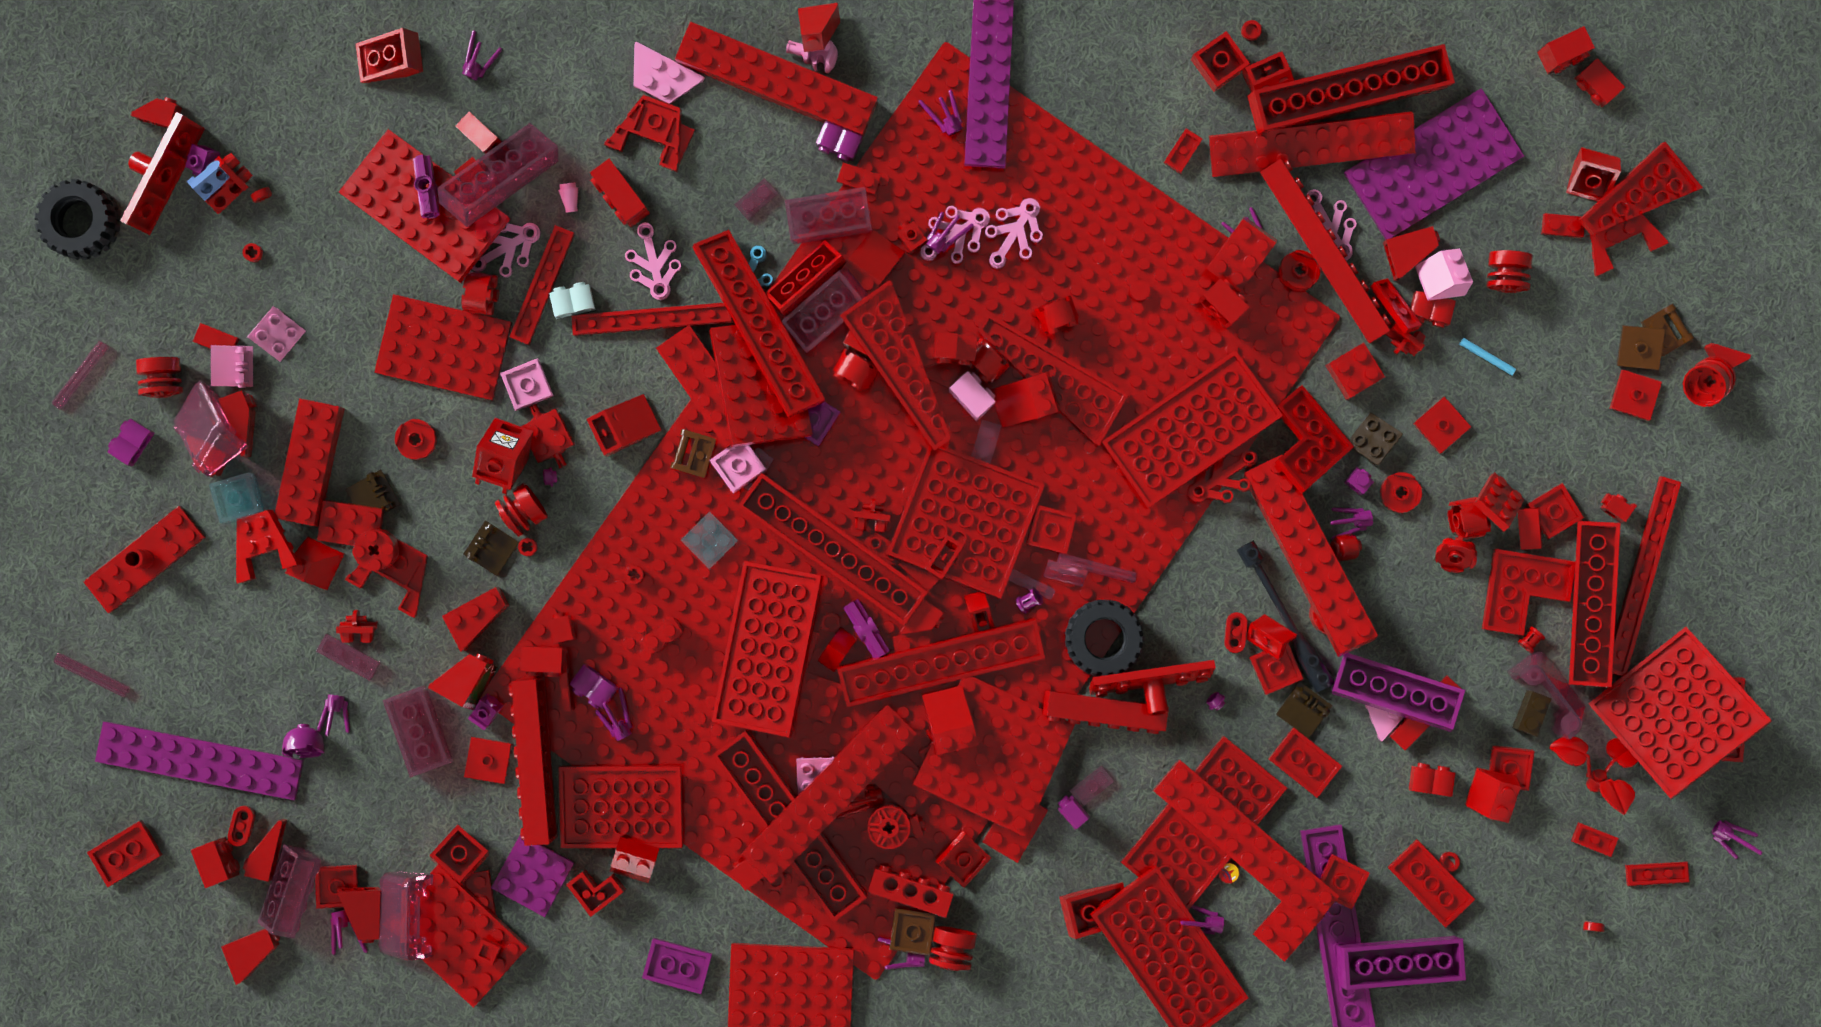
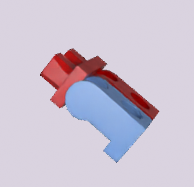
(219, 183)

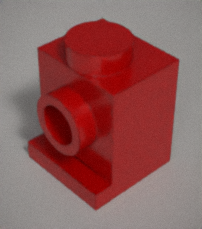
(914, 243)
(1617, 507)

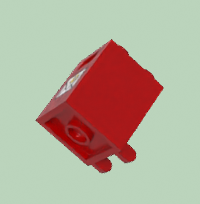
(502, 454)

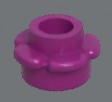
(549, 476)
(1216, 701)

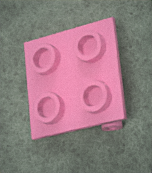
(276, 333)
(232, 366)
(808, 769)

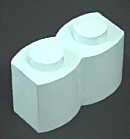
(572, 301)

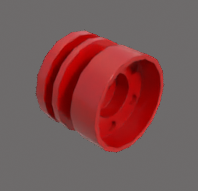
(1509, 271)
(159, 376)
(1701, 388)
(521, 509)
(896, 816)
(952, 949)

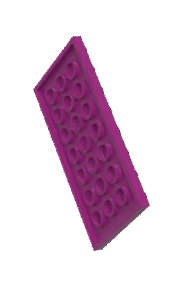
(1450, 158)

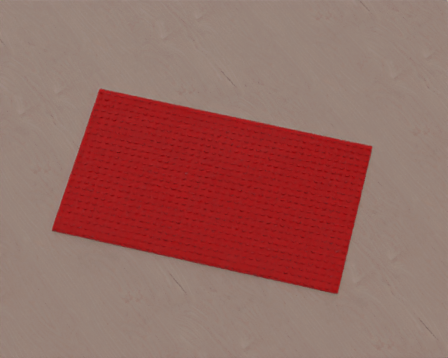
(1098, 238)

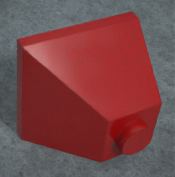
(317, 565)

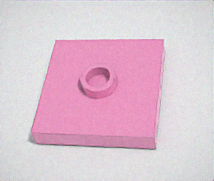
(527, 384)
(738, 466)

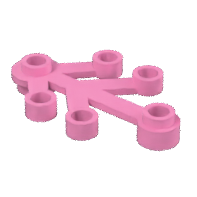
(971, 217)
(1334, 225)
(1016, 230)
(509, 246)
(654, 265)

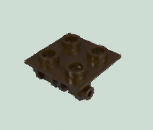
(1375, 439)
(374, 492)
(491, 548)
(1304, 709)

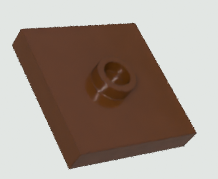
(1640, 347)
(912, 931)

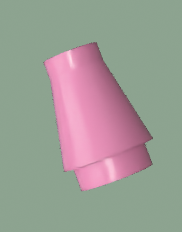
(569, 196)

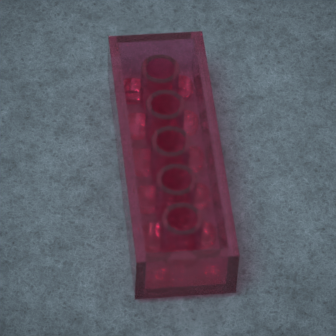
(498, 174)

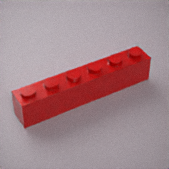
(1102, 710)

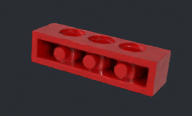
(938, 907)

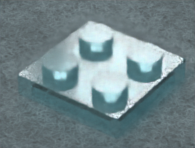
(709, 540)

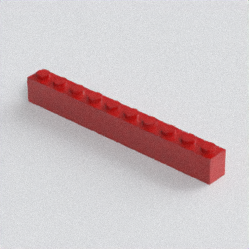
(1325, 251)

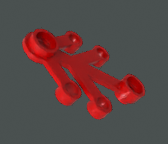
(1220, 477)

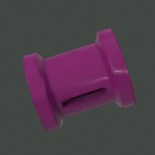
(1030, 600)

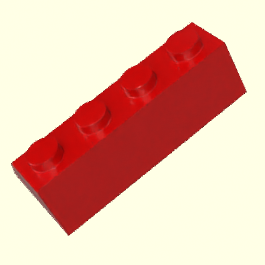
(805, 278)

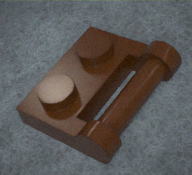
(1670, 341)
(699, 456)

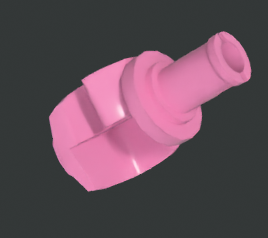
(827, 56)

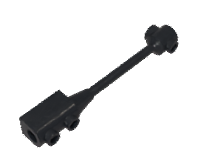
(1306, 654)

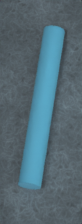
(1487, 356)

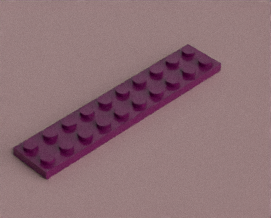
(989, 83)
(199, 760)
(1338, 927)

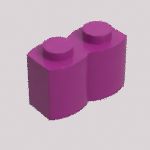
(838, 141)
(130, 442)
(593, 686)
(1072, 811)

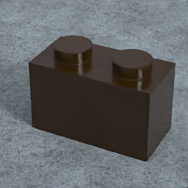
(1531, 713)

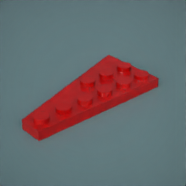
(1648, 186)

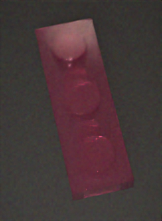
(348, 656)

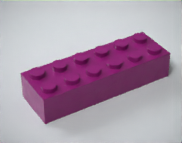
(1398, 692)
(1400, 962)

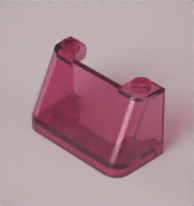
(206, 430)
(1539, 669)
(401, 915)

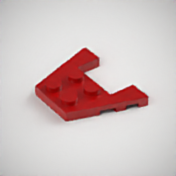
(655, 122)
(1619, 233)
(258, 536)
(406, 572)

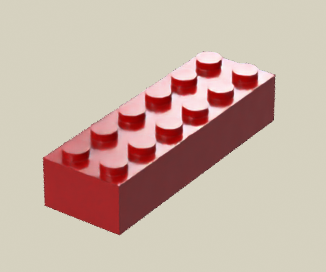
(698, 376)
(309, 462)

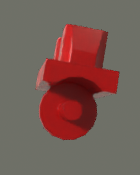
(1406, 342)
(862, 517)
(356, 624)

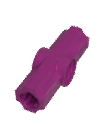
(425, 175)
(866, 629)

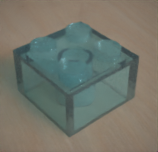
(236, 498)

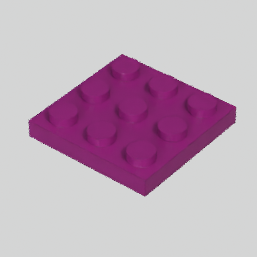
(533, 876)

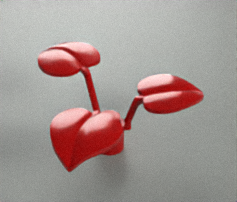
(1616, 793)

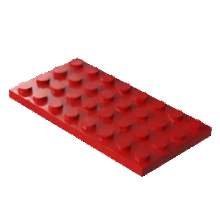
(387, 193)
(1192, 429)
(767, 649)
(1179, 848)
(1166, 958)

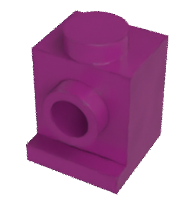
(1359, 481)
(485, 711)

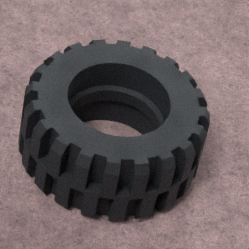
(54, 208)
(1129, 625)

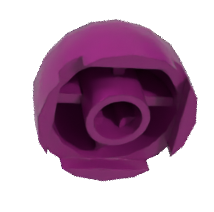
(303, 742)

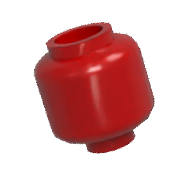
(1346, 547)

